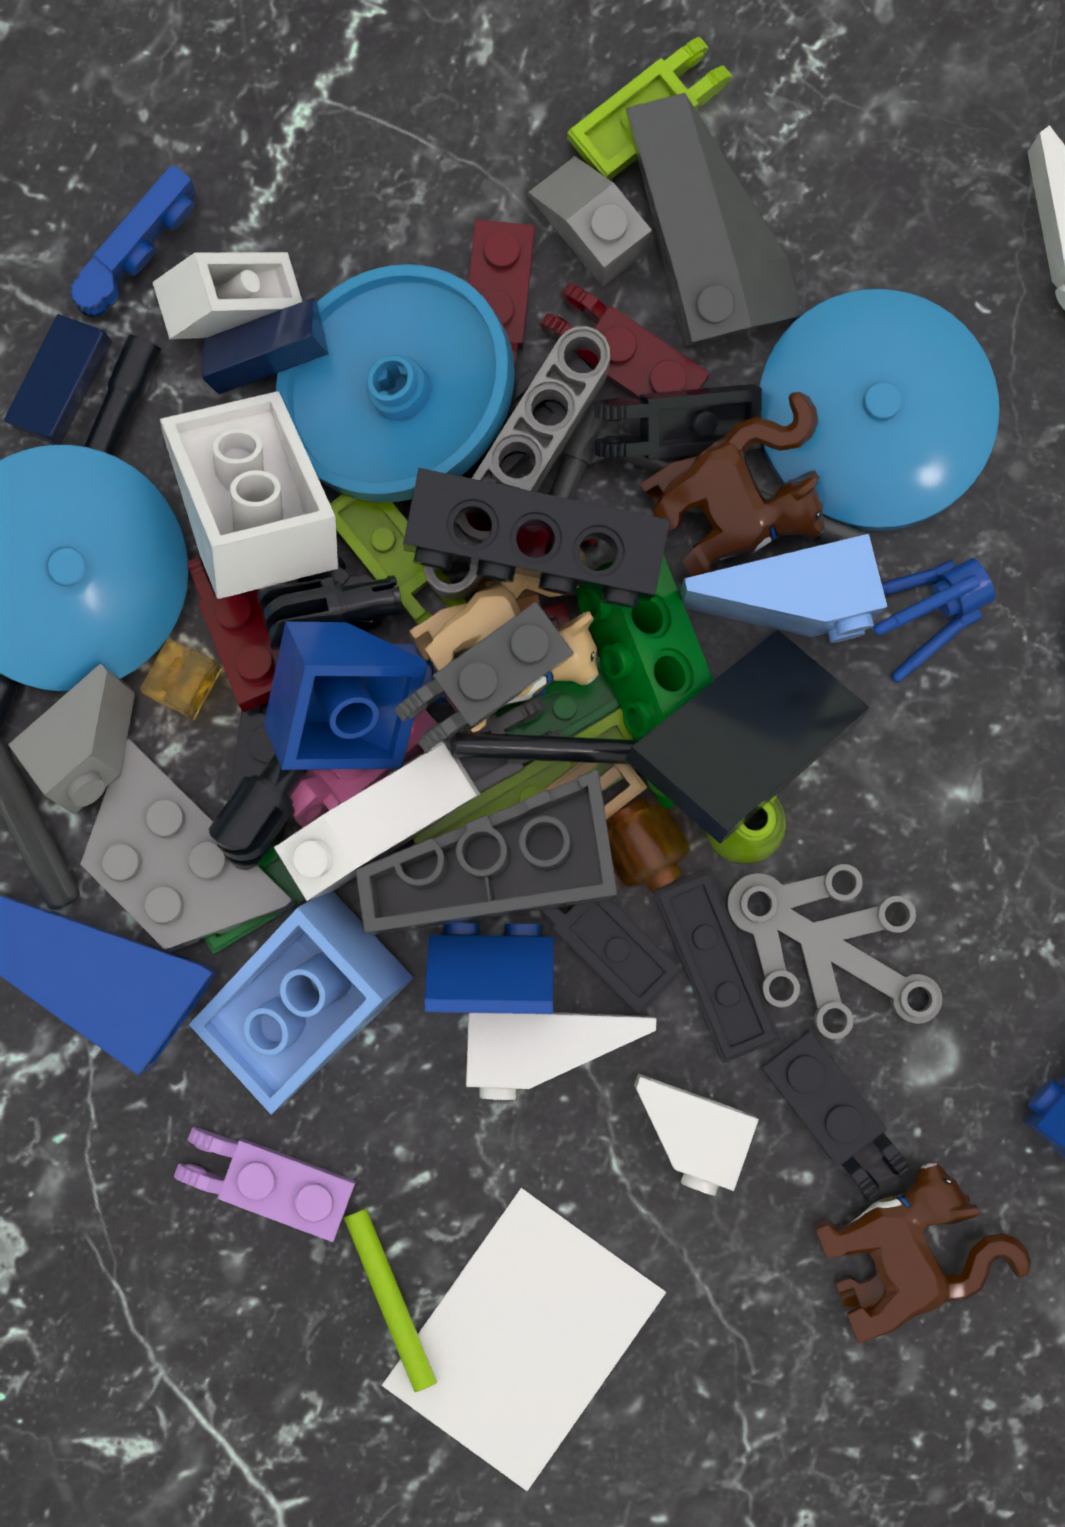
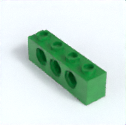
(648, 656)

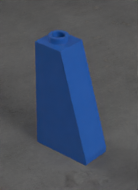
(100, 982)

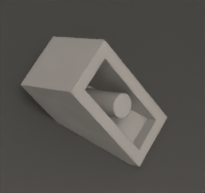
(593, 219)
(79, 740)

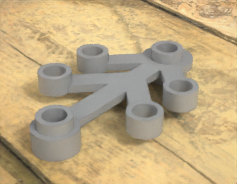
(824, 943)

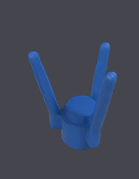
(958, 592)

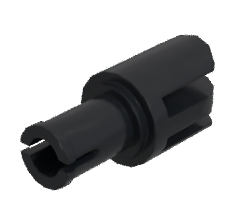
(326, 602)
(256, 814)

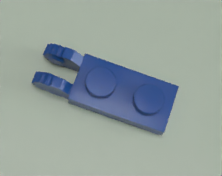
(130, 245)

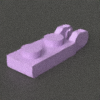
(271, 1184)

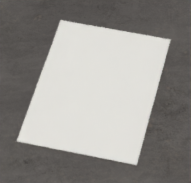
(526, 1338)

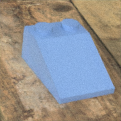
(801, 592)
(300, 999)

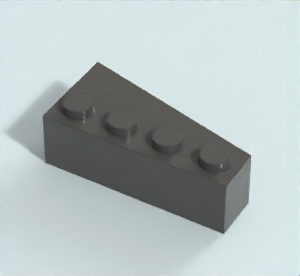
(497, 864)

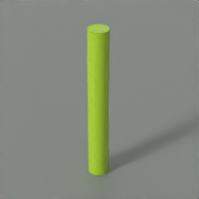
(390, 1300)

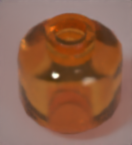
(646, 845)

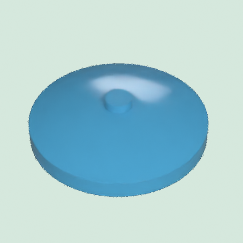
(408, 382)
(898, 406)
(84, 566)

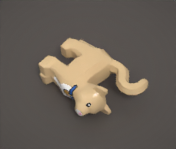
(463, 626)

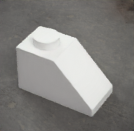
(224, 291)
(698, 1134)

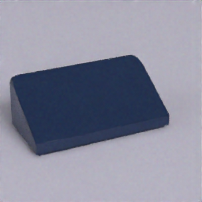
(263, 347)
(58, 379)

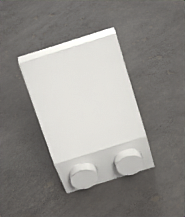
(251, 494)

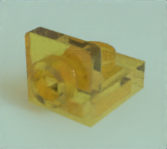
(181, 679)

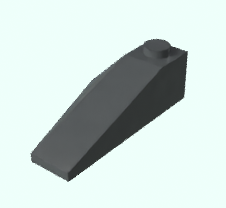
(712, 239)

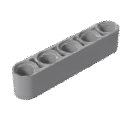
(539, 441)

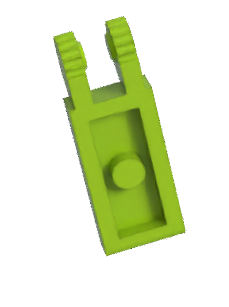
(605, 133)
(376, 537)

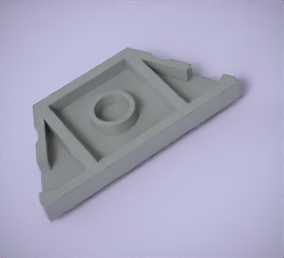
(164, 866)

